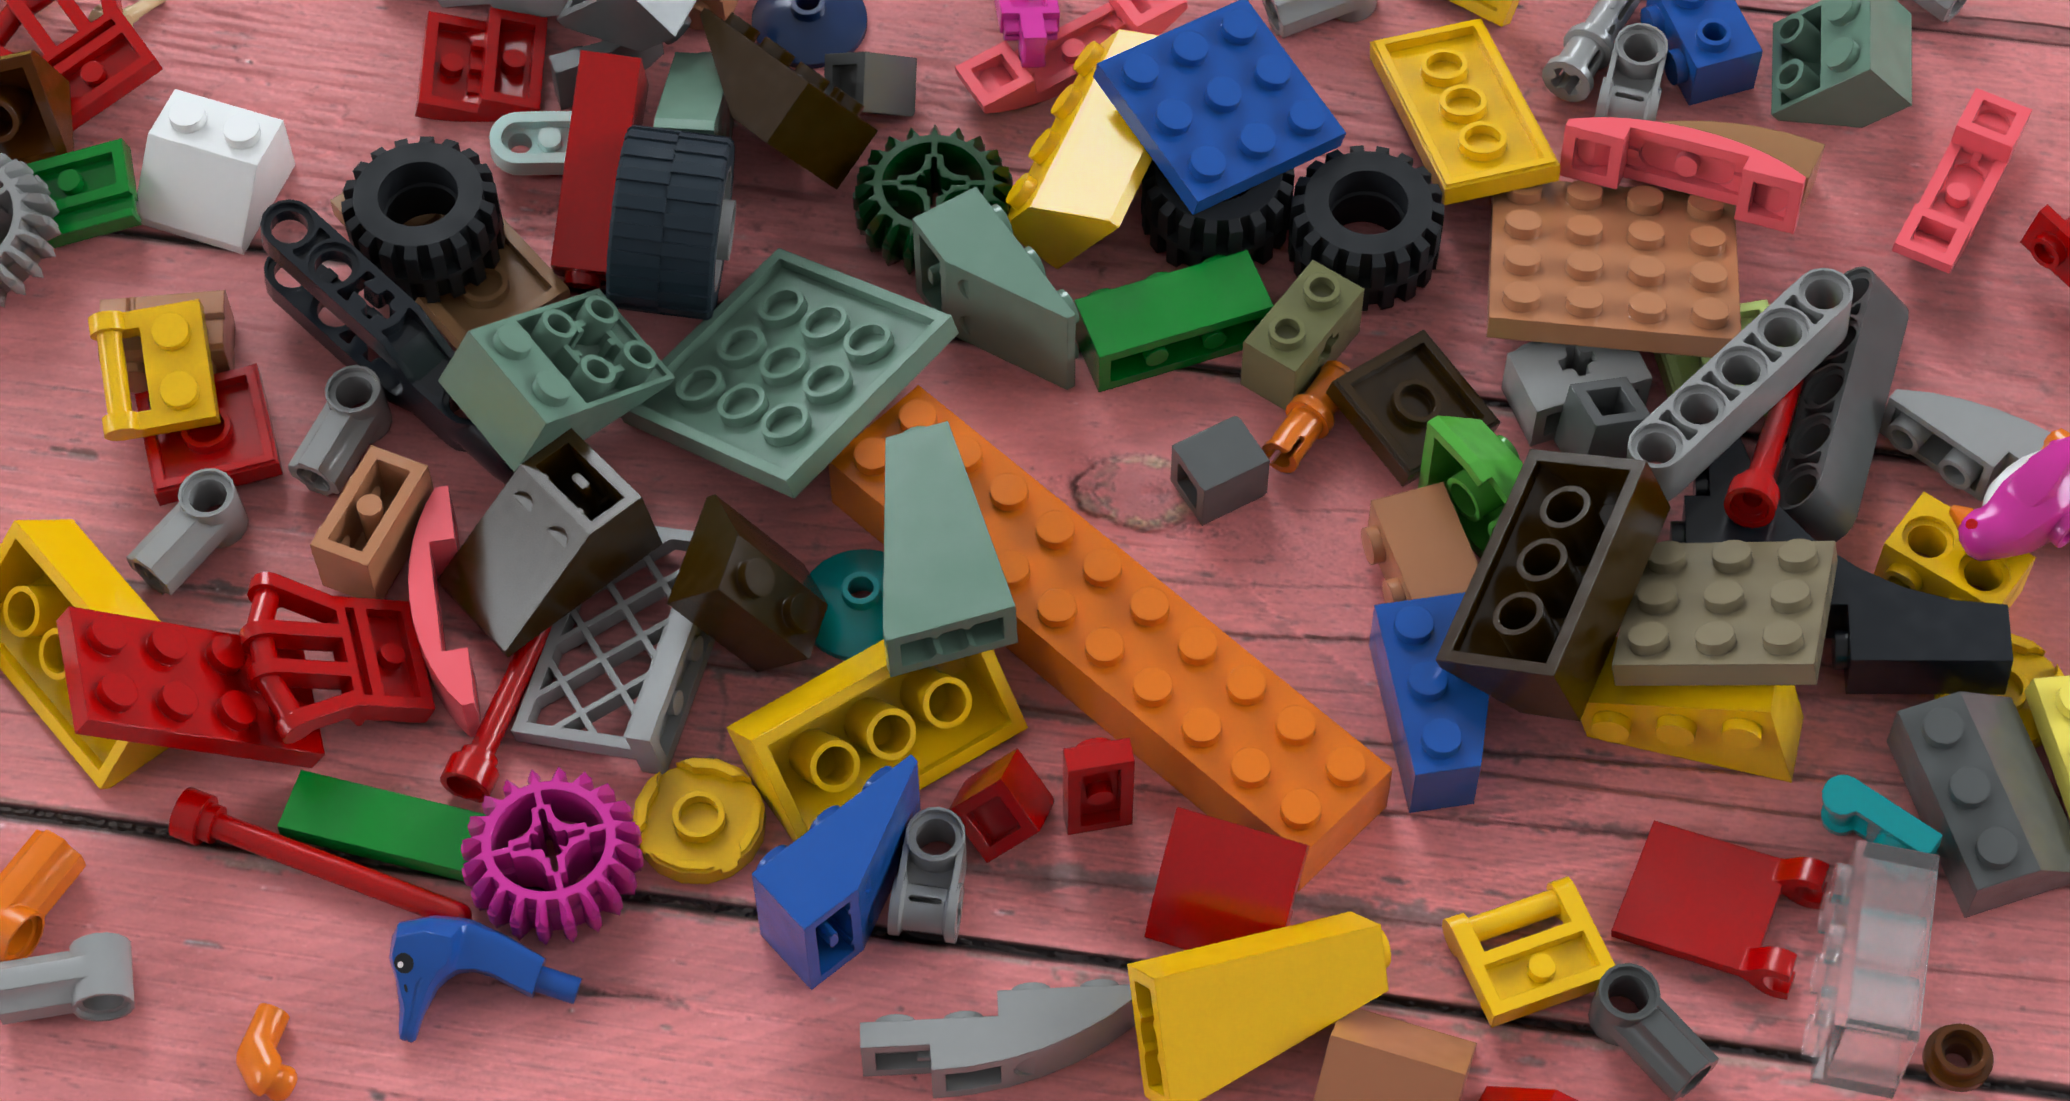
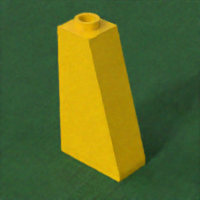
(1247, 999)

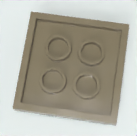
(1728, 614)

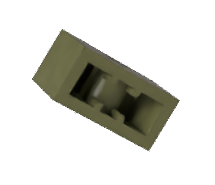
(1301, 333)

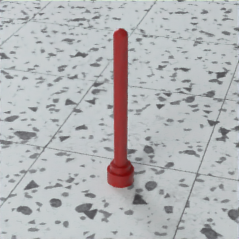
(1754, 493)
(473, 769)
(201, 819)

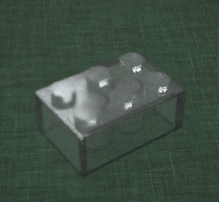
(1871, 968)

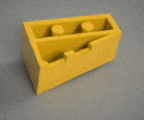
(1718, 725)

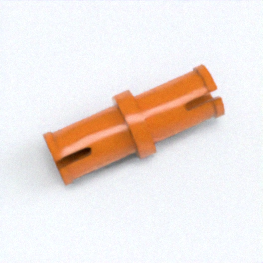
(1308, 418)

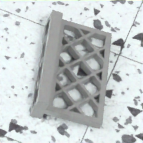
(662, 692)

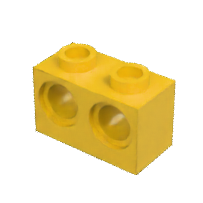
(1949, 569)

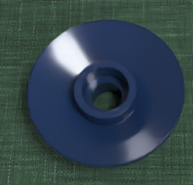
(811, 27)

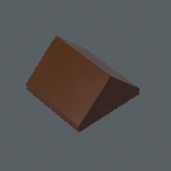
(33, 108)

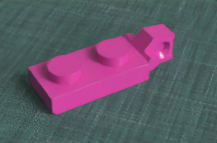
(1029, 24)

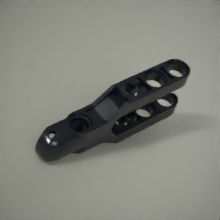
(407, 341)

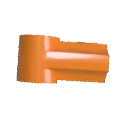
(31, 888)

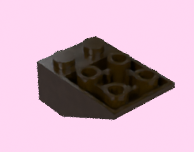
(786, 104)
(548, 543)

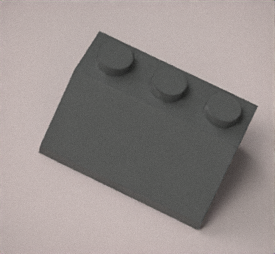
(1986, 795)

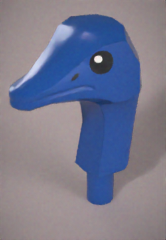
(437, 948)

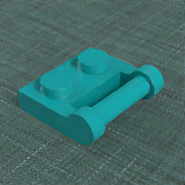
(1856, 808)

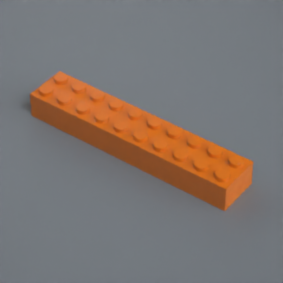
(1142, 654)

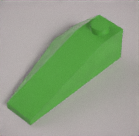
(1475, 470)

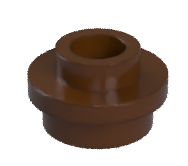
(1966, 1042)

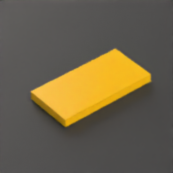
(1464, 111)

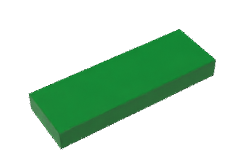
(377, 824)

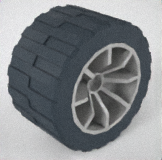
(670, 222)

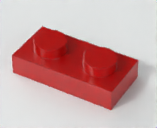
(1098, 785)

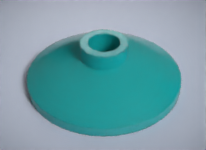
(849, 621)

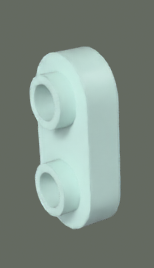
(541, 132)

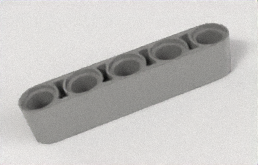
(1766, 358)

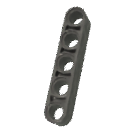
(1843, 414)

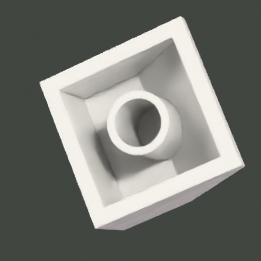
(212, 171)

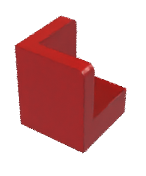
(1002, 805)

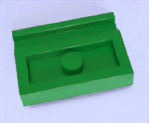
(91, 191)

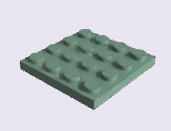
(791, 371)

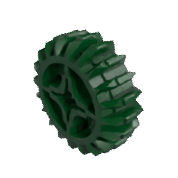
(905, 177)

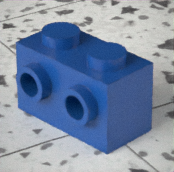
(1708, 46)

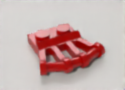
(99, 60)
(373, 651)

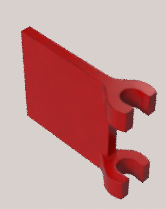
(1716, 904)

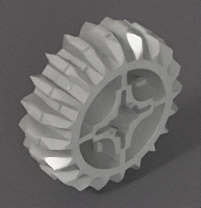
(24, 225)

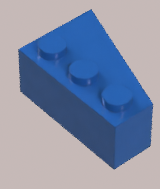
(1430, 713)

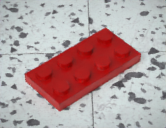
(173, 688)

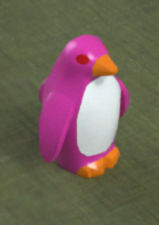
(2021, 506)

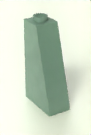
(940, 565)

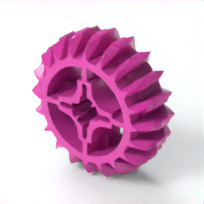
(502, 860)

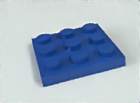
(1219, 105)

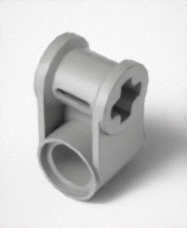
(1634, 74)
(930, 887)

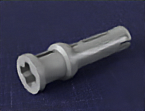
(1587, 50)

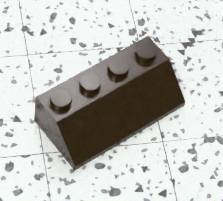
(1556, 581)

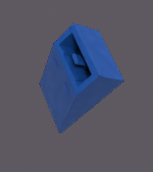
(833, 881)

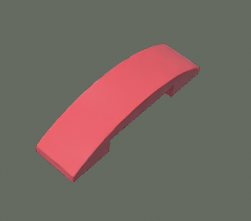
(1003, 85)
(1685, 161)
(1963, 182)
(431, 552)

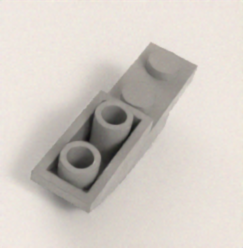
(1958, 437)
(1030, 1038)

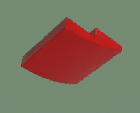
(481, 67)
(1222, 882)

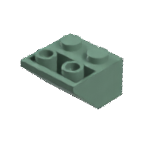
(1842, 63)

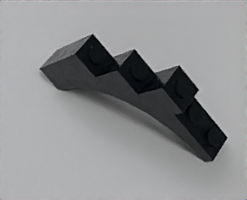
(1879, 631)

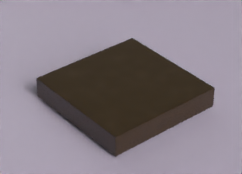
(1398, 395)

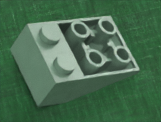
(994, 287)
(552, 373)

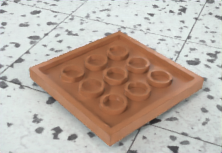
(1613, 268)

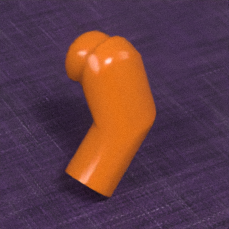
(259, 1059)

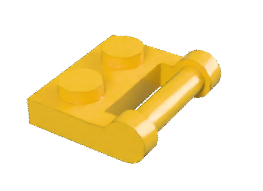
(175, 368)
(1534, 969)

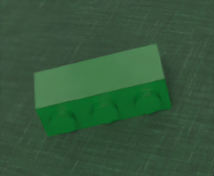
(1170, 320)

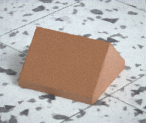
(1392, 1061)

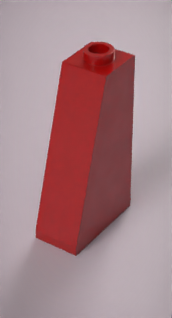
(606, 102)

